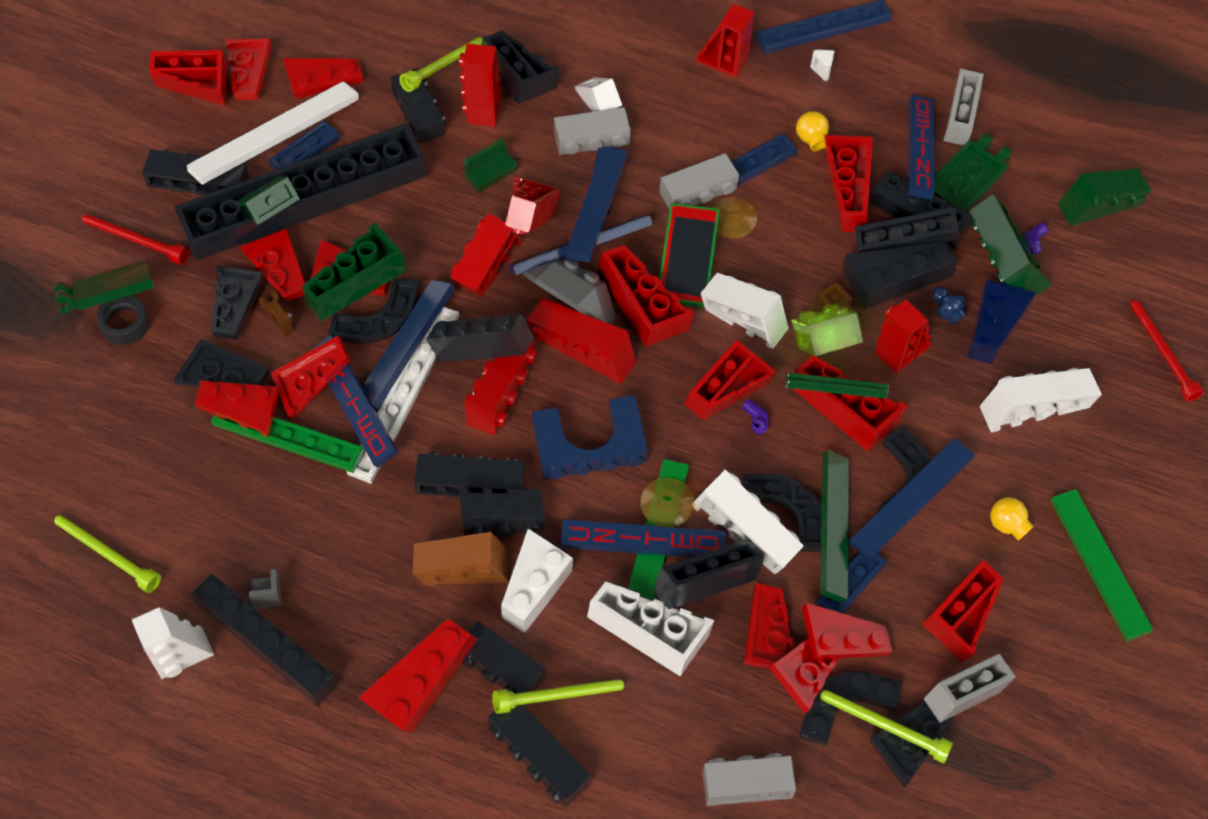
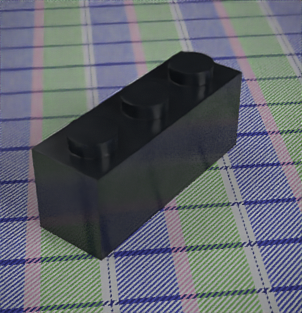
(419, 110)
(502, 662)

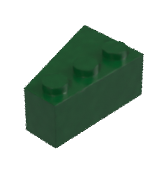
(1103, 194)

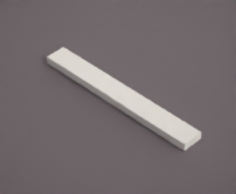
(272, 133)
(403, 394)

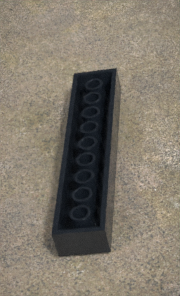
(321, 182)

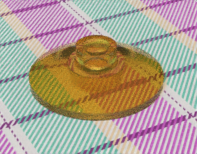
(738, 224)
(664, 512)

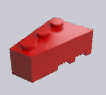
(902, 336)
(963, 612)

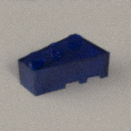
(997, 317)

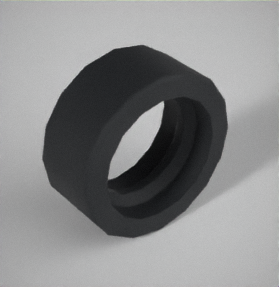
(126, 335)

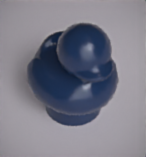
(950, 307)

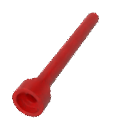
(176, 253)
(1189, 388)

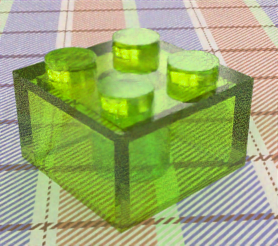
(827, 330)

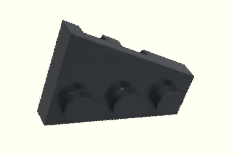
(235, 297)
(219, 365)
(902, 755)

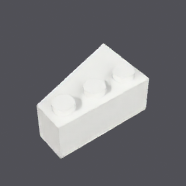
(748, 306)
(535, 580)
(171, 642)

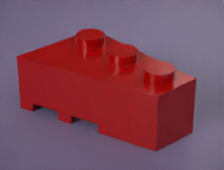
(730, 42)
(191, 73)
(484, 255)
(728, 381)

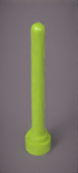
(412, 79)
(147, 579)
(505, 700)
(937, 747)

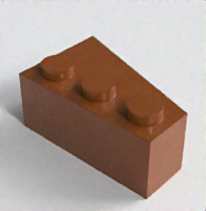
(462, 560)

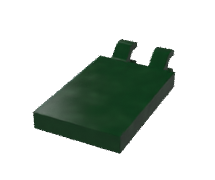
(971, 173)
(104, 287)

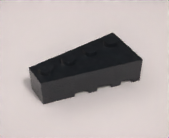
(897, 271)

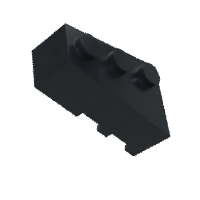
(521, 71)
(502, 513)

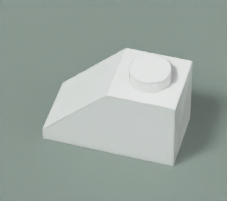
(599, 94)

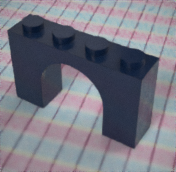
(561, 458)

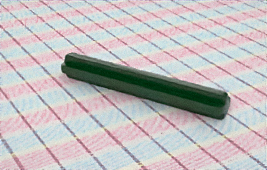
(837, 385)

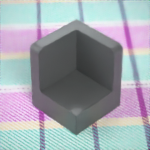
(266, 591)

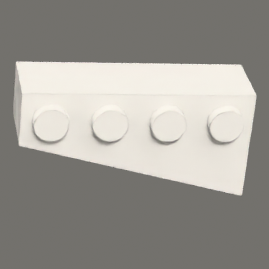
(1039, 397)
(746, 519)
(649, 626)

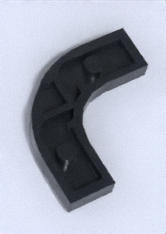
(381, 324)
(907, 452)
(792, 496)
(855, 687)

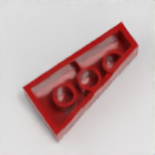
(480, 84)
(850, 174)
(531, 205)
(642, 298)
(584, 339)
(497, 391)
(860, 417)
(418, 678)

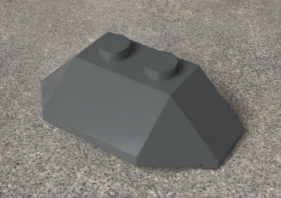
(575, 287)

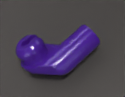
(1033, 237)
(759, 416)

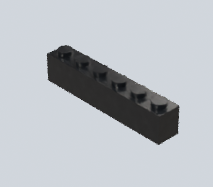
(265, 640)

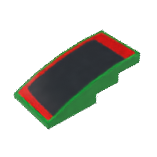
(689, 252)

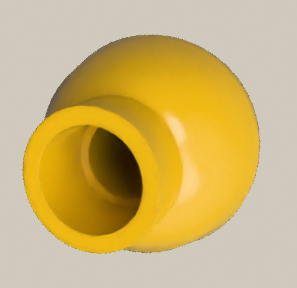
(812, 128)
(1010, 517)

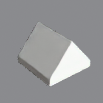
(822, 63)

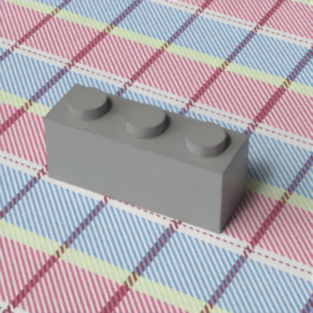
(963, 107)
(591, 131)
(700, 182)
(969, 688)
(748, 779)

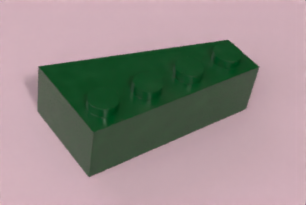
(1007, 246)
(353, 274)

